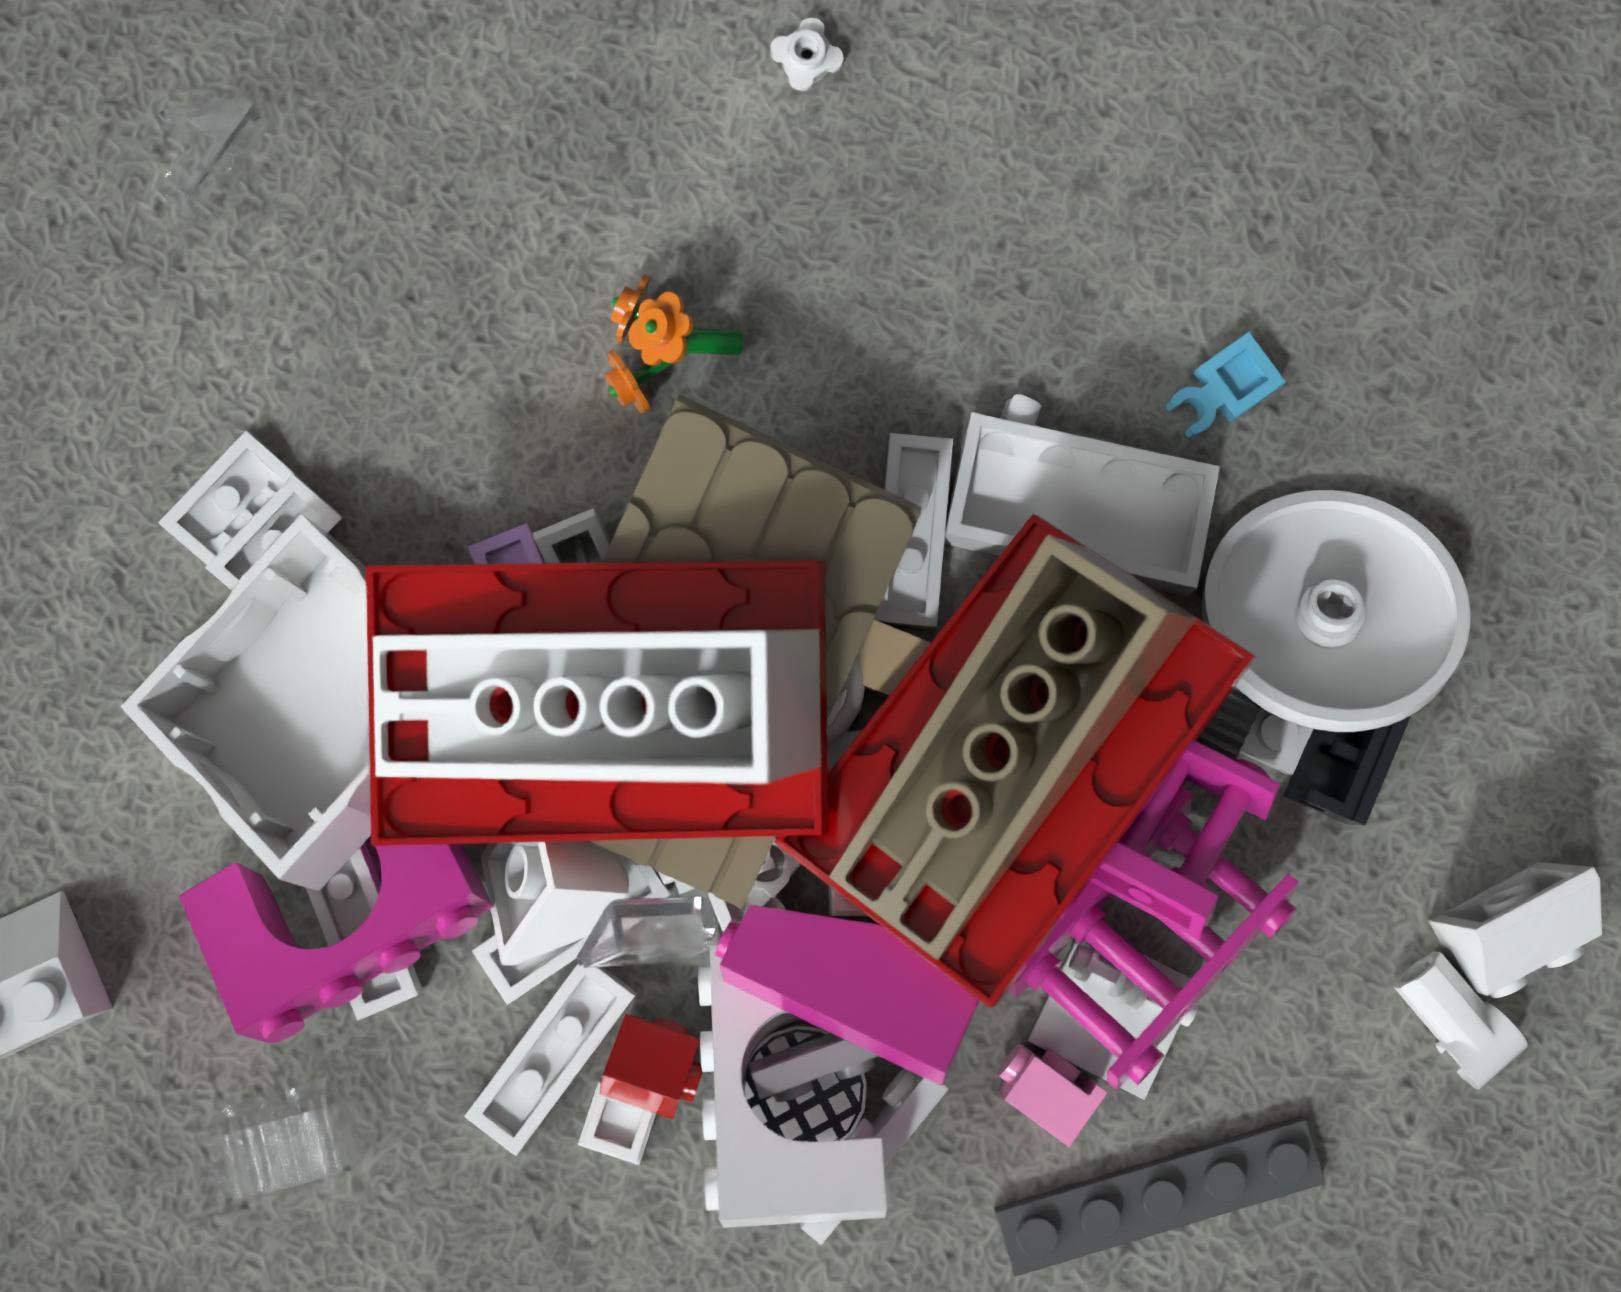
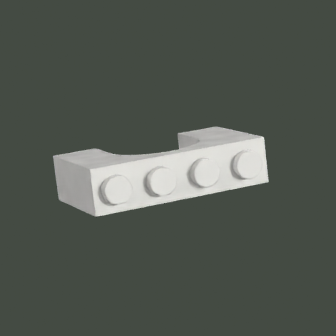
(757, 1171)

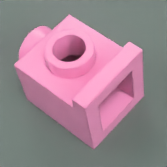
(1047, 1091)

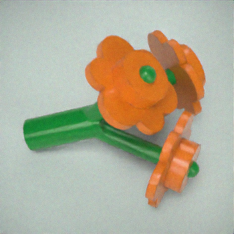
(662, 335)

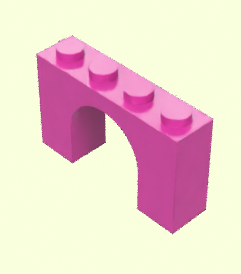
(276, 984)

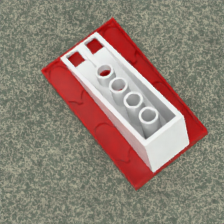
(596, 701)

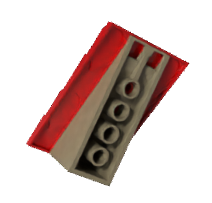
(1017, 756)

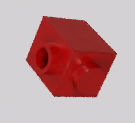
(652, 1066)

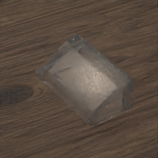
(650, 932)

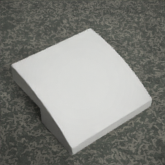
(243, 509)

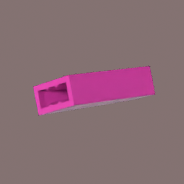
(850, 983)

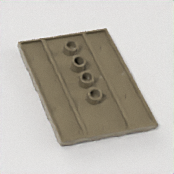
(744, 496)

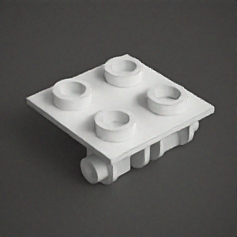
(1116, 995)

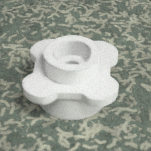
(804, 71)

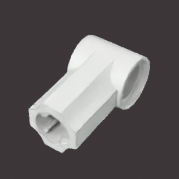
(1466, 1027)

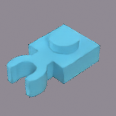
(1230, 382)

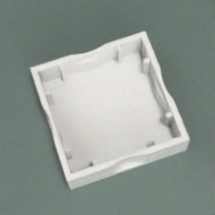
(276, 706)

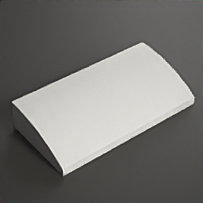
(1116, 499)

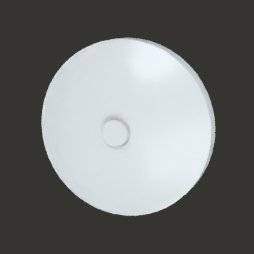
(1342, 606)

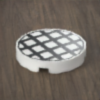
(820, 1115)

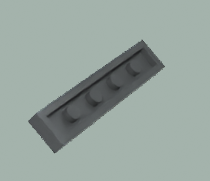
(1159, 1195)

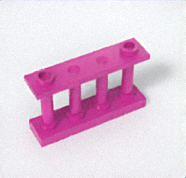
(1181, 894)
(1086, 923)

